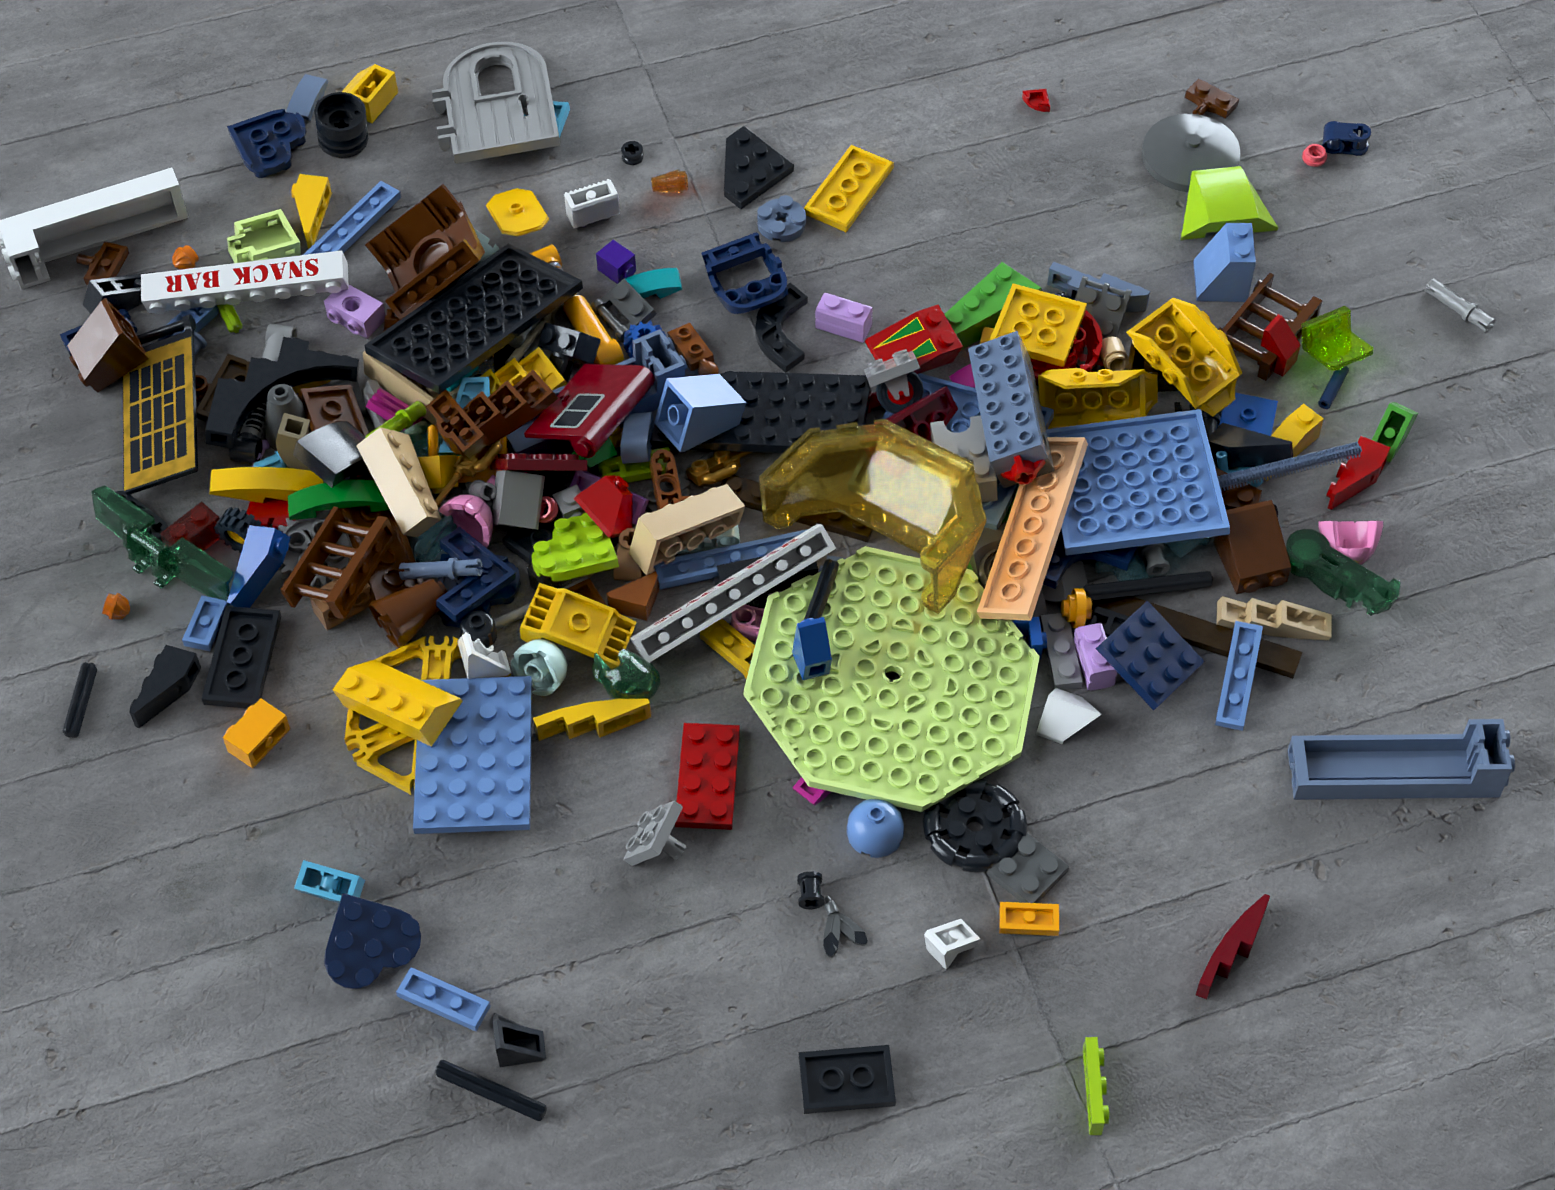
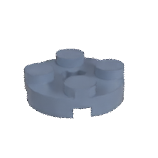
(781, 208)

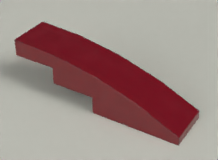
(1236, 941)

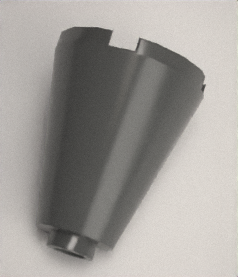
(281, 400)

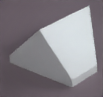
(481, 661)
(1065, 715)

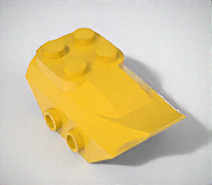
(1189, 354)
(1096, 396)

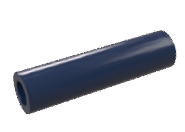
(1333, 387)

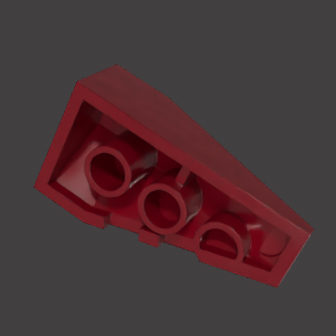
(932, 408)

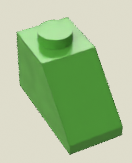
(1395, 427)

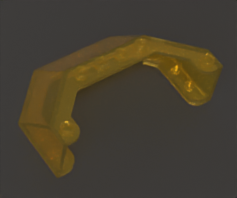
(888, 484)

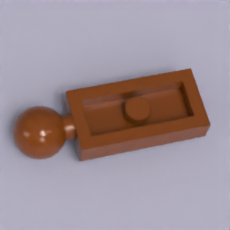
(693, 349)

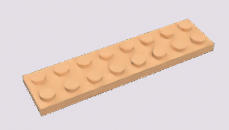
(1032, 535)

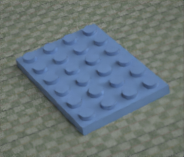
(480, 762)

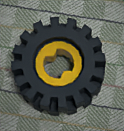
(234, 526)

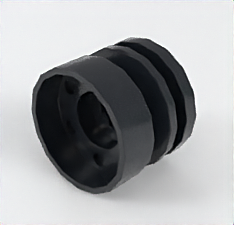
(341, 124)

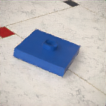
(1250, 413)

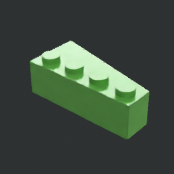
(984, 303)

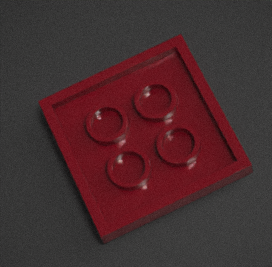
(539, 462)

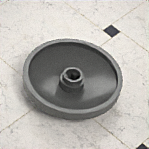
(1186, 145)

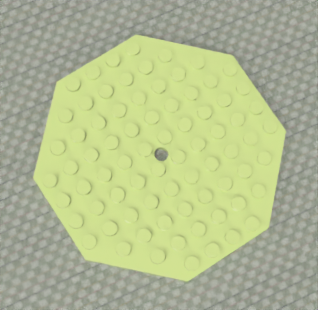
(906, 740)

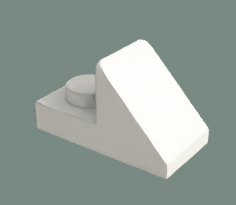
(949, 940)

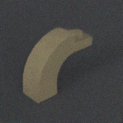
(290, 431)

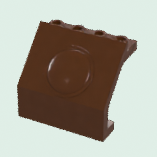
(426, 250)

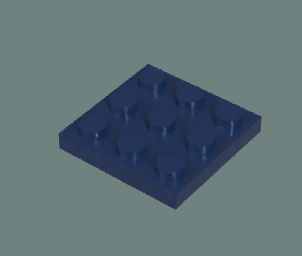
(1150, 655)

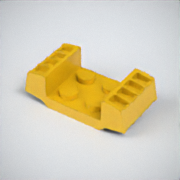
(577, 624)

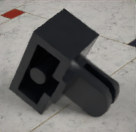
(568, 348)

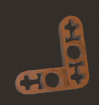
(670, 476)

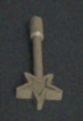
(519, 352)

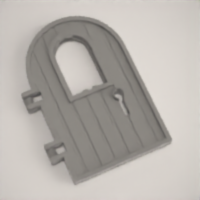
(496, 122)

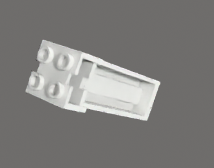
(87, 223)

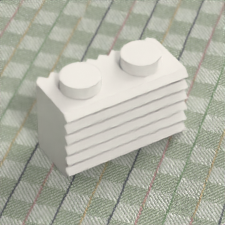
(591, 203)

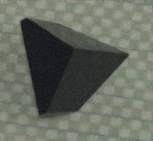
(517, 1043)

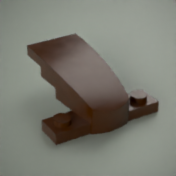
(491, 417)

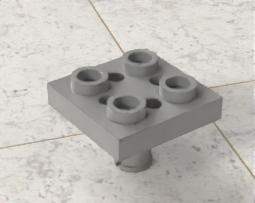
(655, 835)

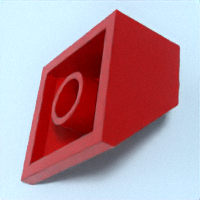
(608, 504)

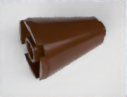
(407, 610)

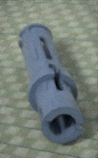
(452, 568)

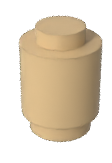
(1113, 354)

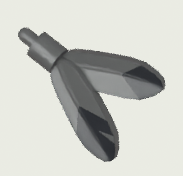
(839, 923)

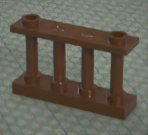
(1263, 289)
(355, 575)

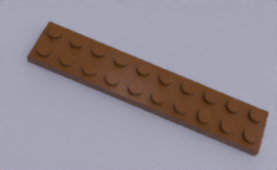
(339, 404)

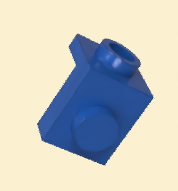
(1032, 630)

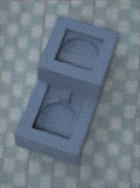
(307, 95)

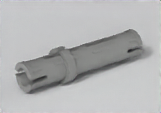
(1467, 310)

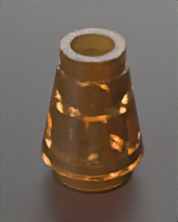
(670, 182)

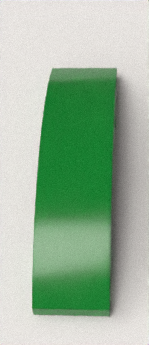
(346, 494)

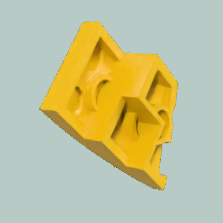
(515, 371)

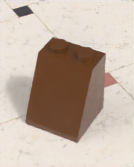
(105, 347)
(1254, 549)

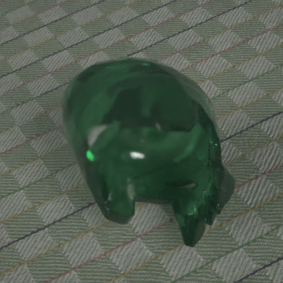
(631, 680)

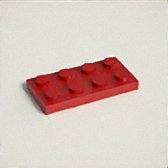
(708, 776)

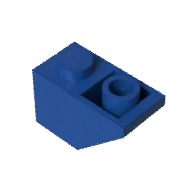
(812, 648)

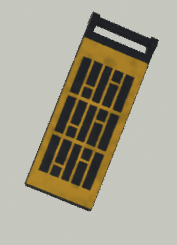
(161, 410)

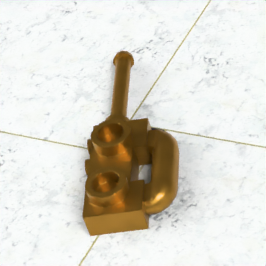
(470, 467)
(716, 468)

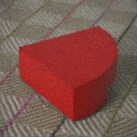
(1037, 99)

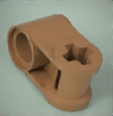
(628, 568)

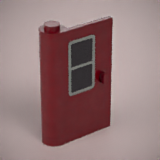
(592, 406)

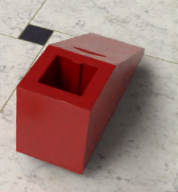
(1358, 472)

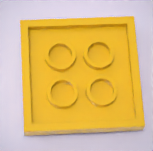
(1043, 322)

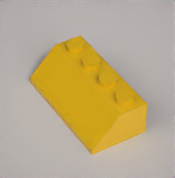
(396, 700)

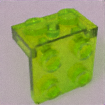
(1331, 340)

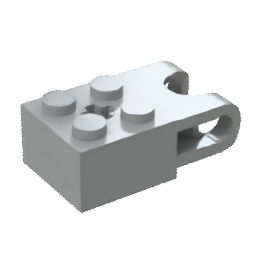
(973, 447)

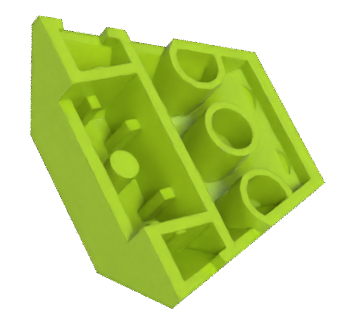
(1223, 198)

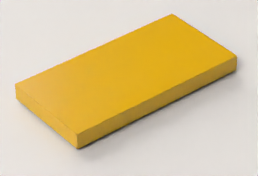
(848, 188)

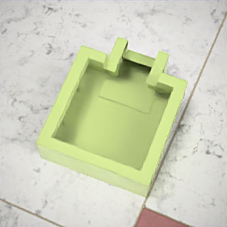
(263, 238)

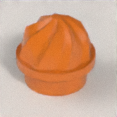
(184, 258)
(116, 606)

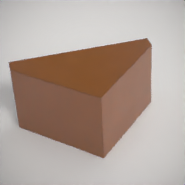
(636, 597)

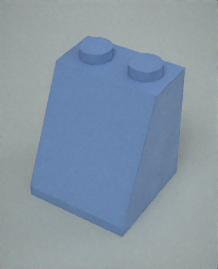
(1226, 265)
(697, 409)

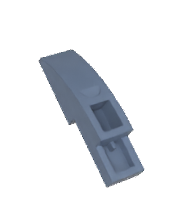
(1069, 280)

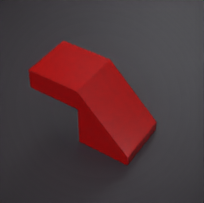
(1282, 342)

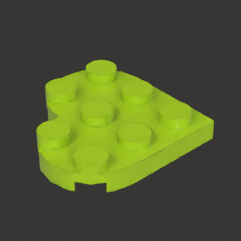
(574, 551)

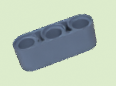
(636, 438)

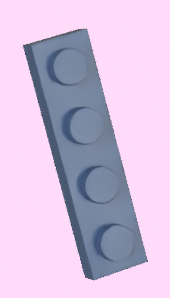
(1239, 675)

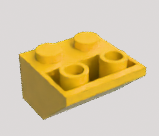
(375, 88)

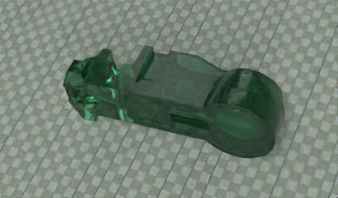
(1337, 574)

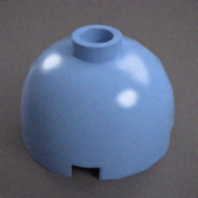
(875, 828)

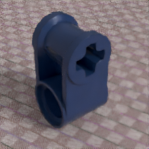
(1343, 138)

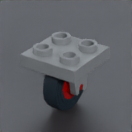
(896, 381)

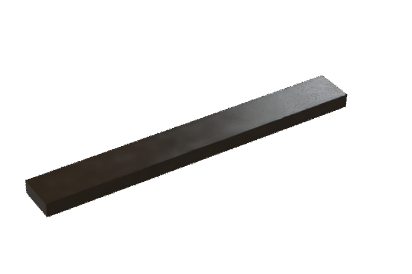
(1211, 636)

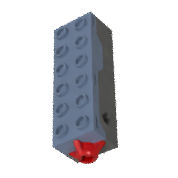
(1010, 410)

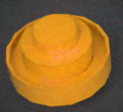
(1077, 607)

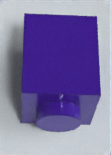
(616, 262)

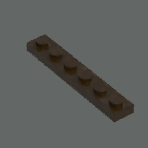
(750, 495)

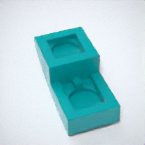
(658, 281)

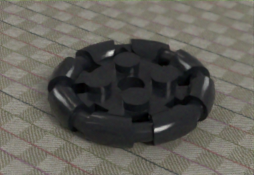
(973, 843)

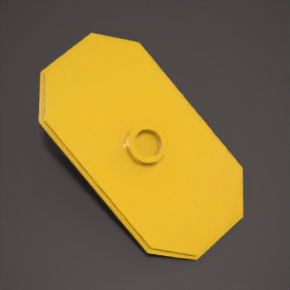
(517, 212)

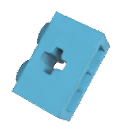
(327, 882)

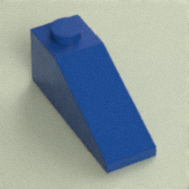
(259, 561)

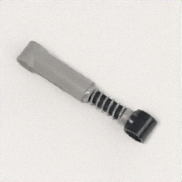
(249, 442)

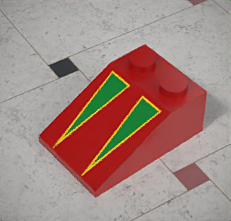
(922, 332)

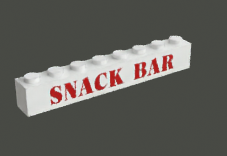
(244, 282)
(733, 593)

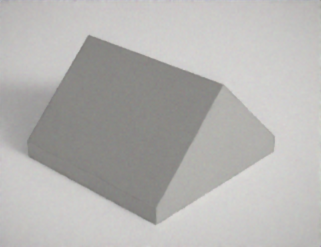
(517, 499)

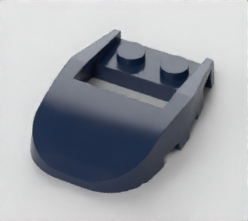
(756, 292)

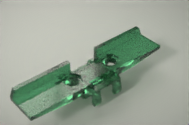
(178, 560)

